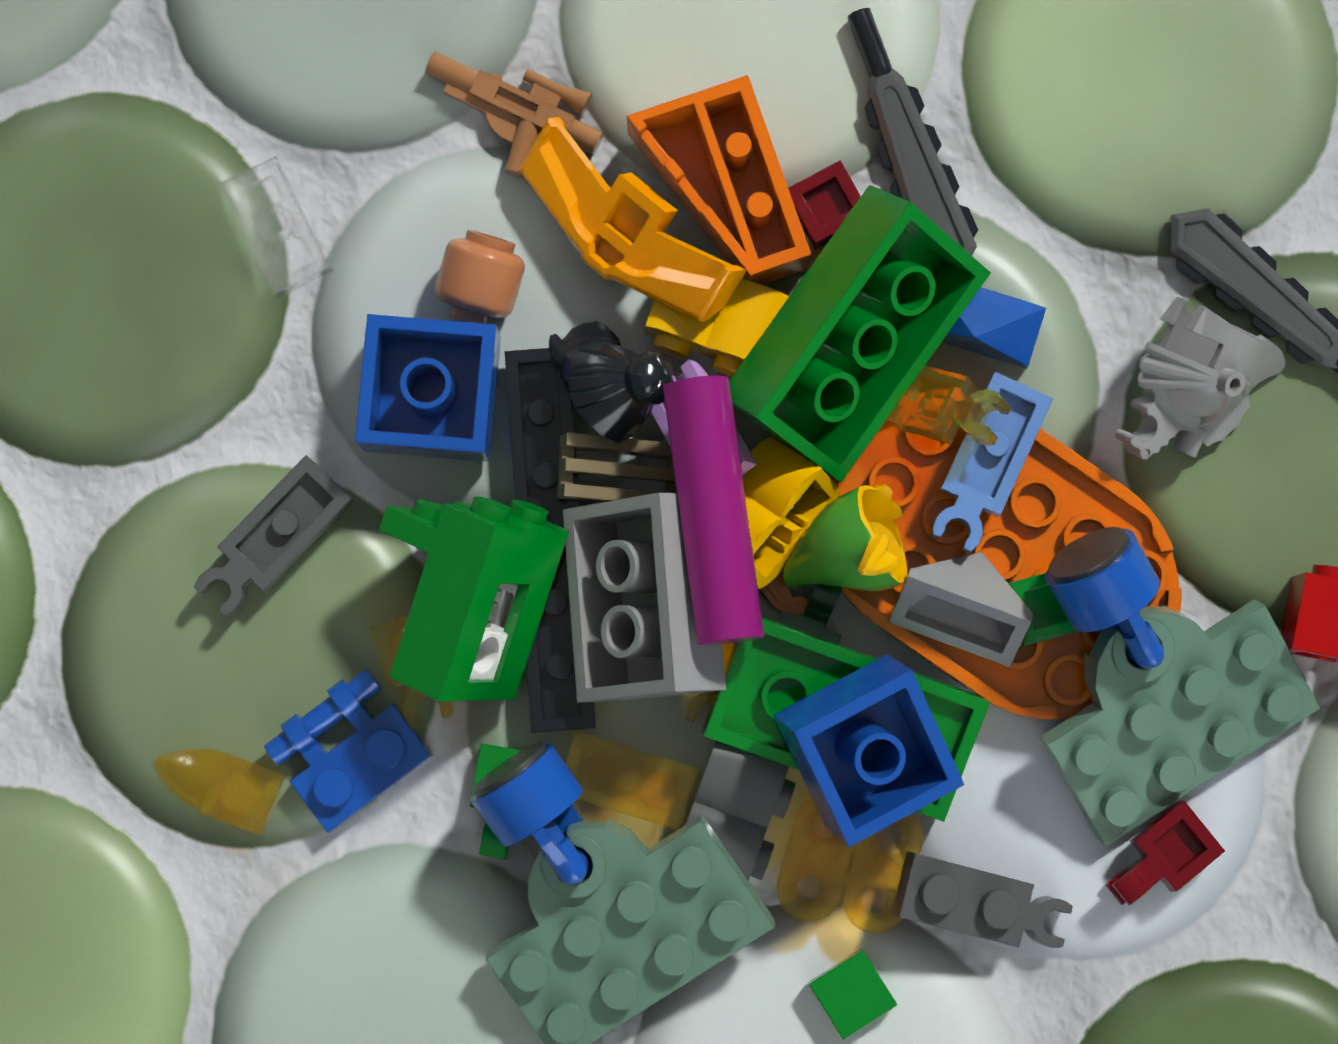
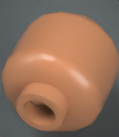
(479, 277)

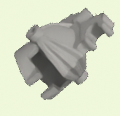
(1197, 381)

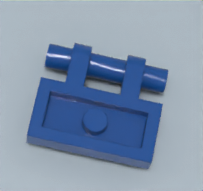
(360, 766)

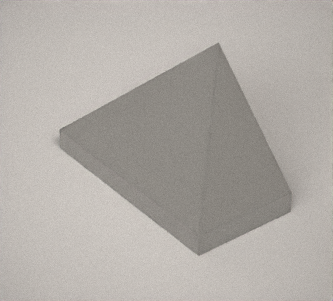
(965, 607)

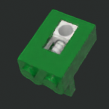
(475, 596)

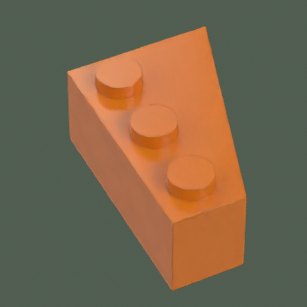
(727, 176)

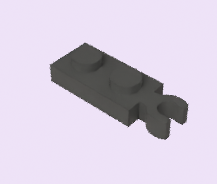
(277, 533)
(974, 902)

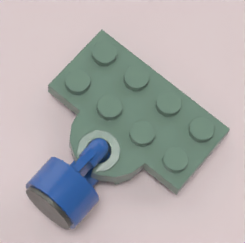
(1164, 692)
(609, 913)

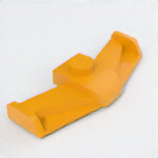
(624, 228)

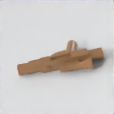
(512, 112)

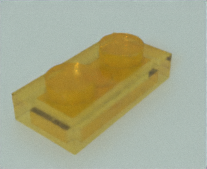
(631, 780)

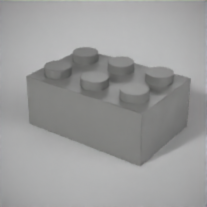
(634, 603)

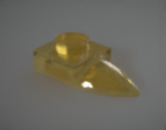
(223, 786)

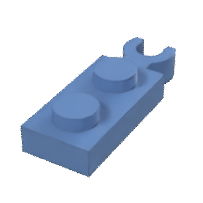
(984, 474)

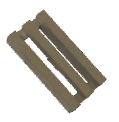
(595, 443)

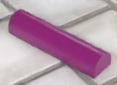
(713, 510)

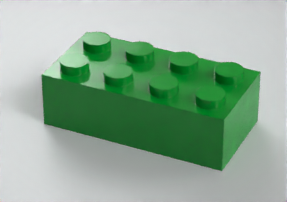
(856, 331)

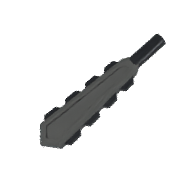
(907, 143)
(1246, 279)

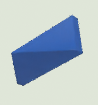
(998, 327)

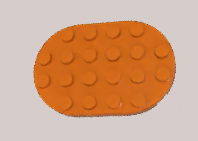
(1049, 507)

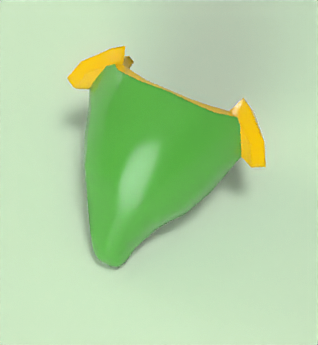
(852, 544)

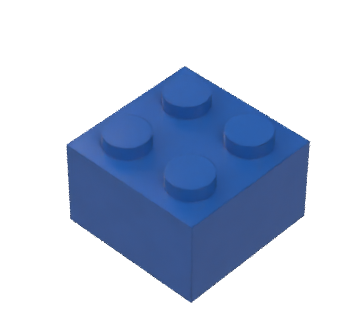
(428, 387)
(869, 749)

